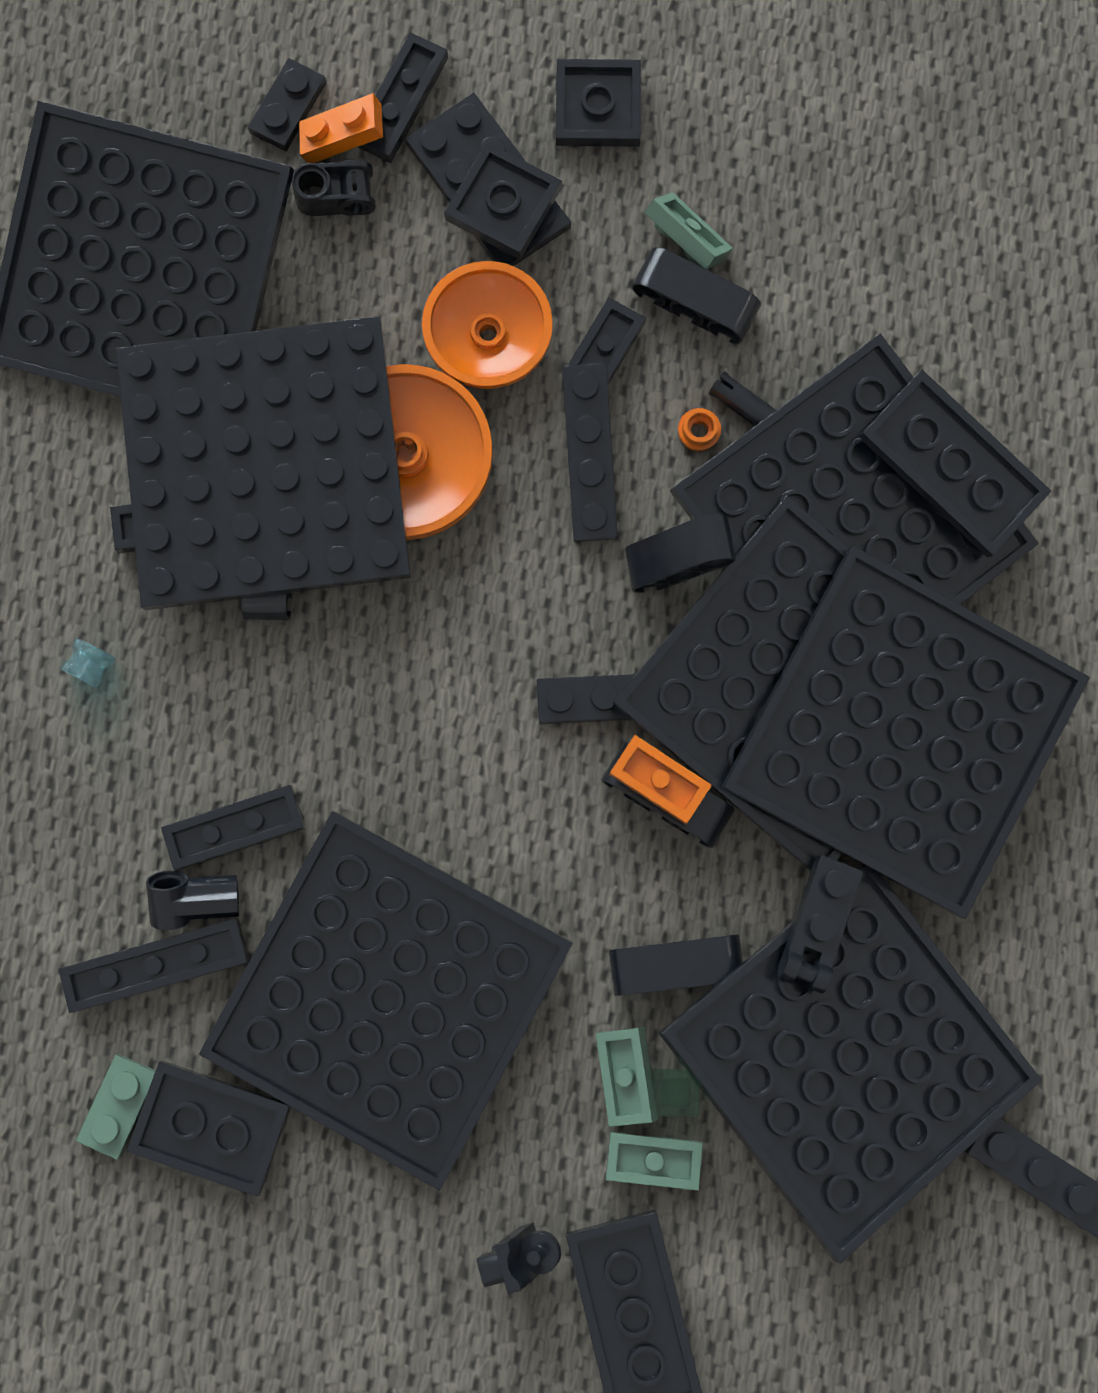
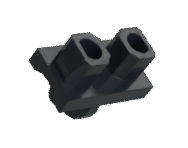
(519, 1258)

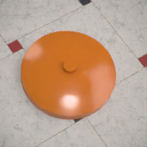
(439, 447)

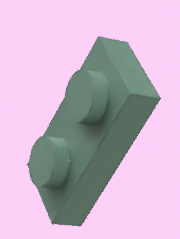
(688, 230)
(626, 1076)
(116, 1107)
(654, 1160)

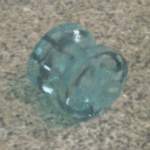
(87, 663)

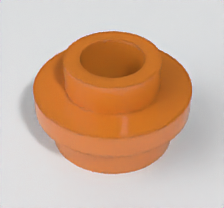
(702, 417)

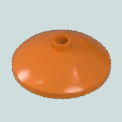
(480, 299)

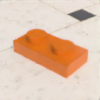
(341, 129)
(660, 779)

